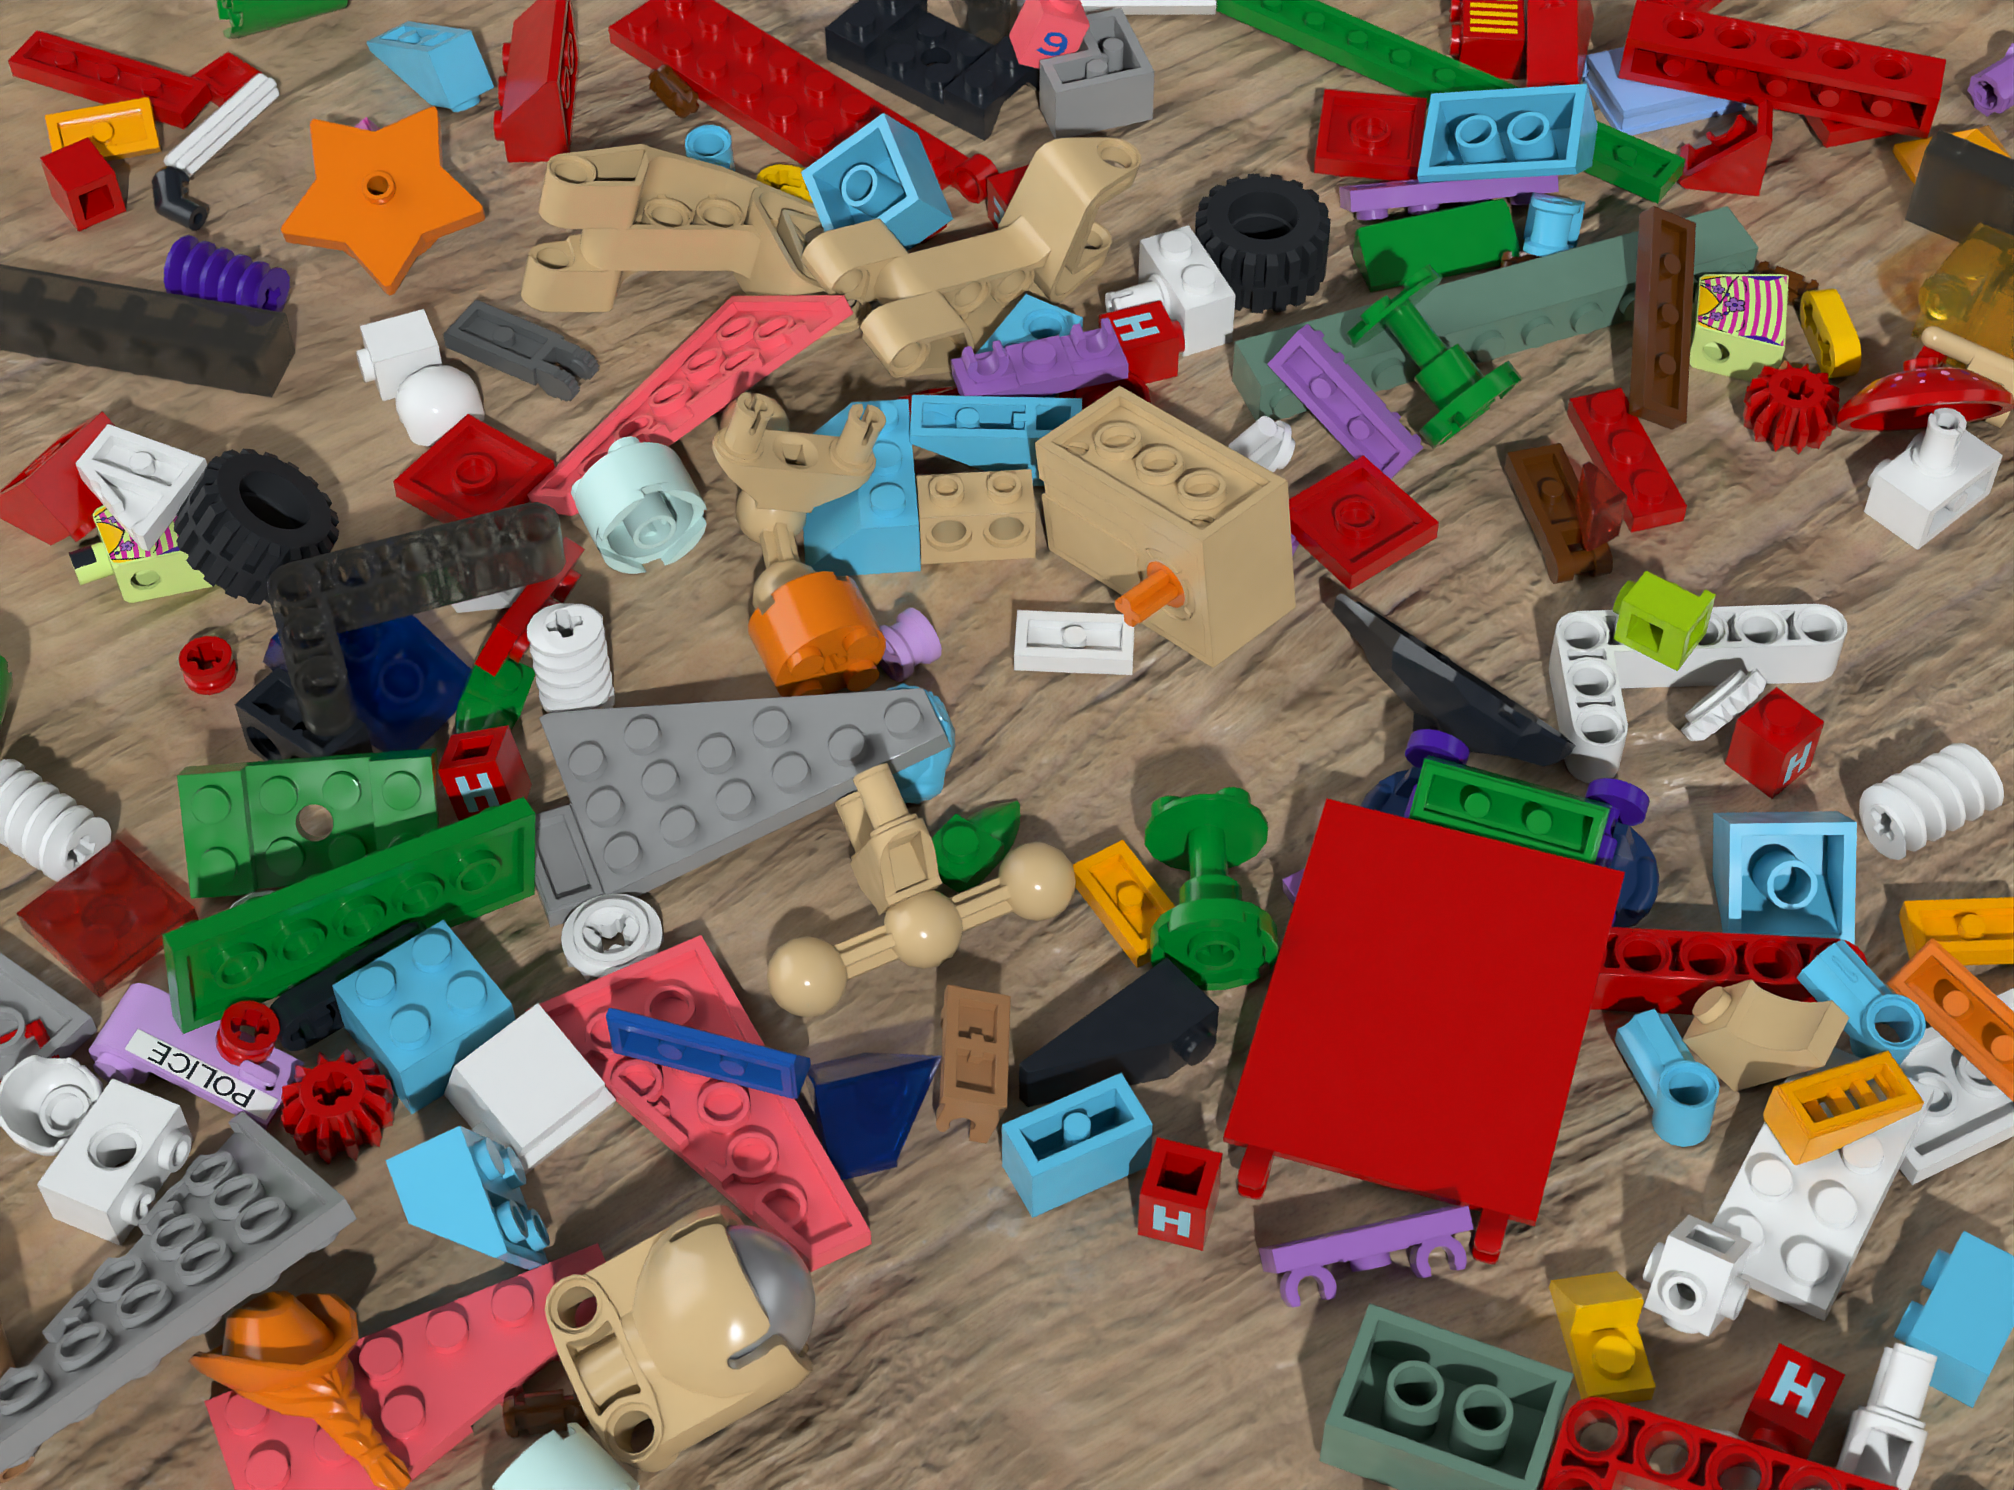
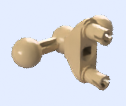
(788, 476)
(900, 878)

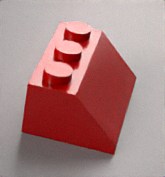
(539, 83)

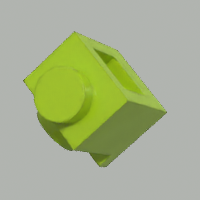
(1661, 619)

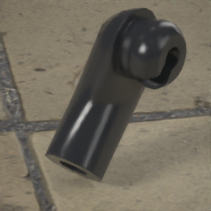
(170, 200)

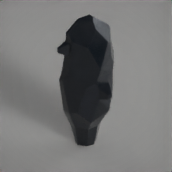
(1448, 695)

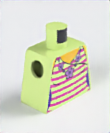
(1739, 323)
(138, 572)

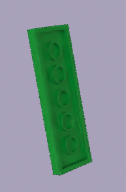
(313, 924)

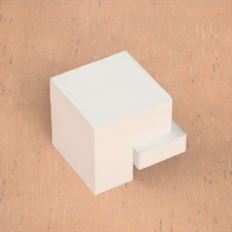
(528, 1089)

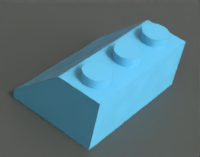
(1508, 133)
(879, 522)

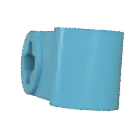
(1552, 224)

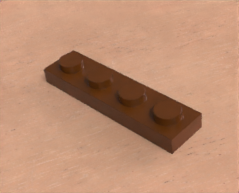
(1662, 318)

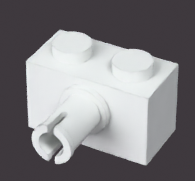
(1189, 285)
(1932, 480)

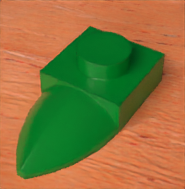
(493, 700)
(975, 845)

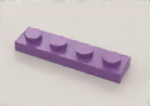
(1375, 199)

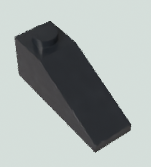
(1138, 1032)

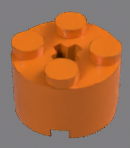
(818, 637)

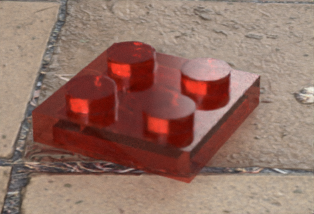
(106, 917)

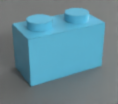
(1076, 1144)
(1964, 1316)

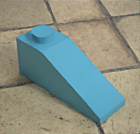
(435, 63)
(988, 429)

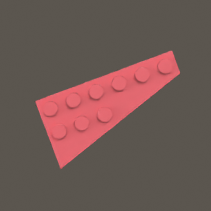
(706, 373)
(415, 1383)

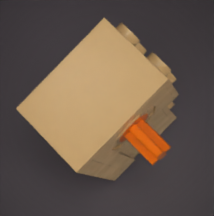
(1169, 524)

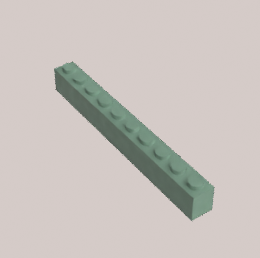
(1496, 311)

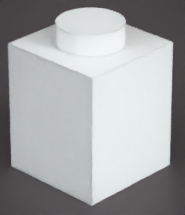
(397, 350)

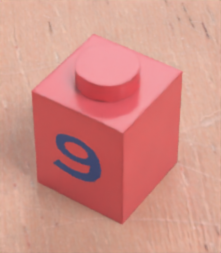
(1048, 30)

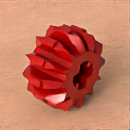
(1791, 407)
(337, 1106)

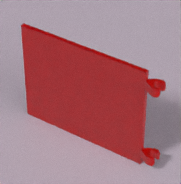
(1425, 1015)

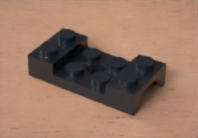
(898, 39)

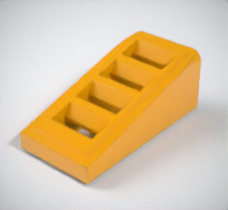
(1808, 1132)

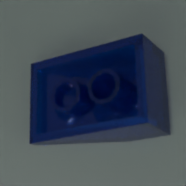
(399, 678)

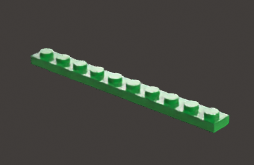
(1422, 71)

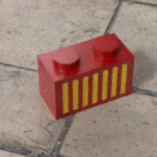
(1488, 35)

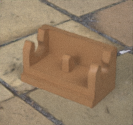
(974, 1060)

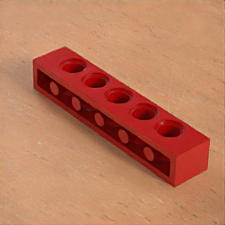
(1785, 66)

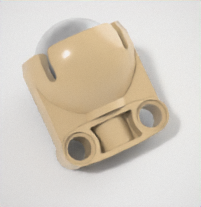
(685, 1333)

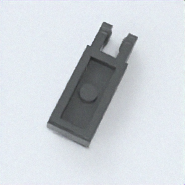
(520, 349)

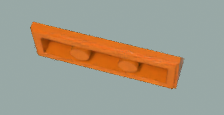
(1961, 1011)

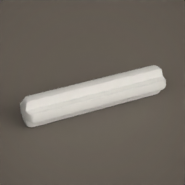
(223, 124)

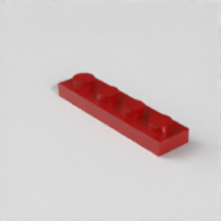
(108, 77)

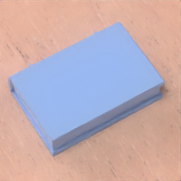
(1641, 106)

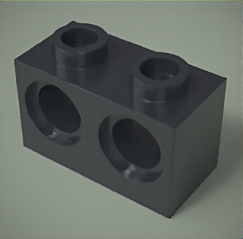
(276, 729)

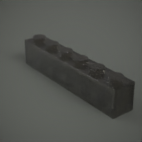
(143, 331)

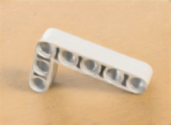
(1591, 668)

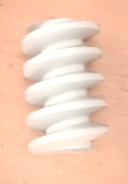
(570, 658)
(1929, 800)
(46, 825)

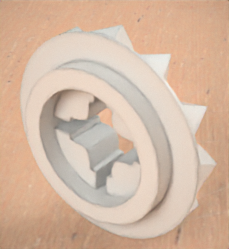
(1723, 704)
(606, 917)

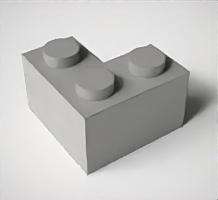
(1101, 83)

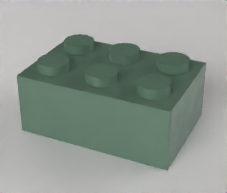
(1441, 1410)

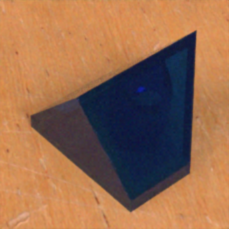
(868, 1107)

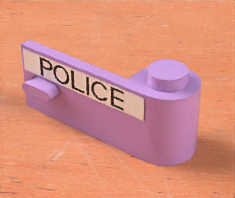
(147, 1040)

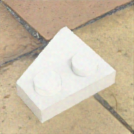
(139, 480)

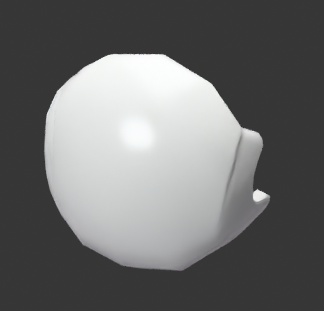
(435, 402)
(46, 1102)

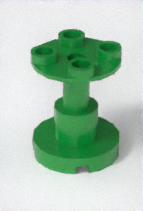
(1446, 374)
(1212, 930)

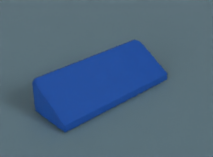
(707, 1053)

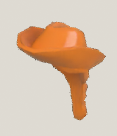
(296, 1362)

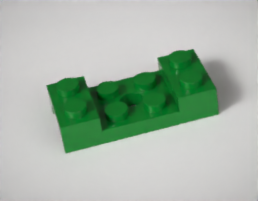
(247, 828)

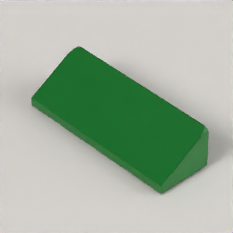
(1448, 240)
(1509, 810)

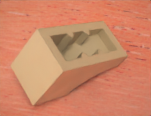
(1761, 1036)

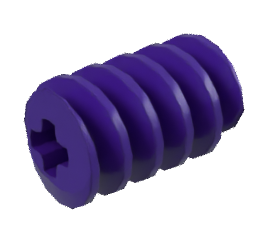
(221, 276)

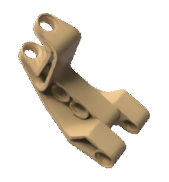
(665, 214)
(966, 288)

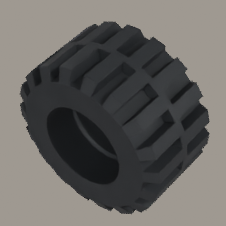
(1266, 240)
(251, 519)

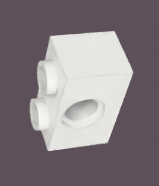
(119, 1127)

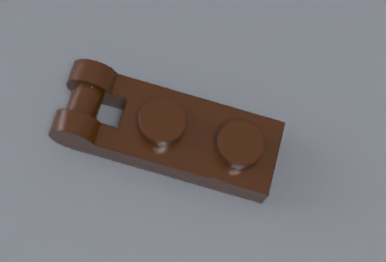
(1548, 497)

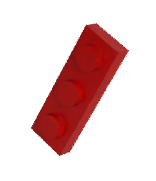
(1627, 458)
(510, 634)

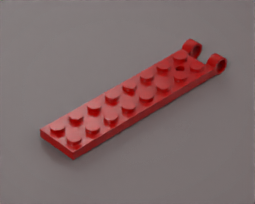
(773, 87)

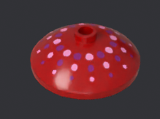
(1910, 396)

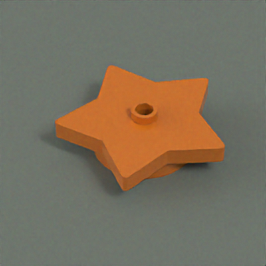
(381, 195)

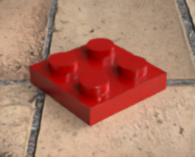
(1370, 135)
(472, 473)
(1359, 522)

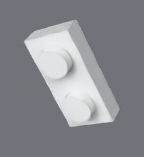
(1073, 642)

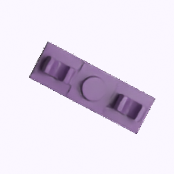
(1042, 365)
(1344, 402)
(1368, 1249)

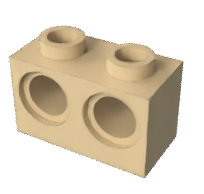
(976, 516)

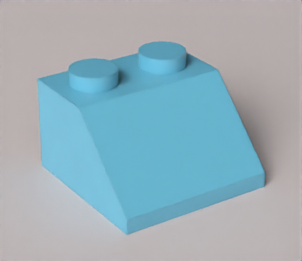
(1786, 873)

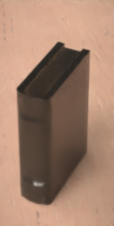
(1962, 187)

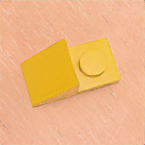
(1603, 1337)

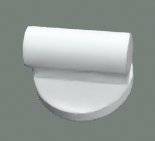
(1266, 443)

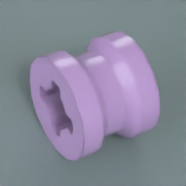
(909, 644)

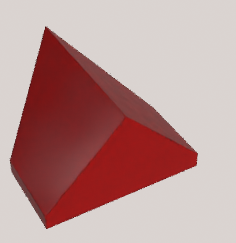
(1734, 159)

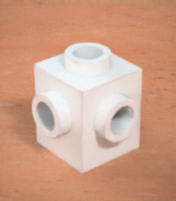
(1697, 1276)

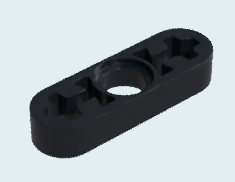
(311, 1009)

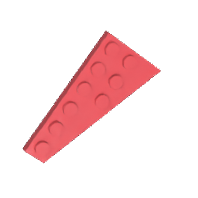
(734, 1136)

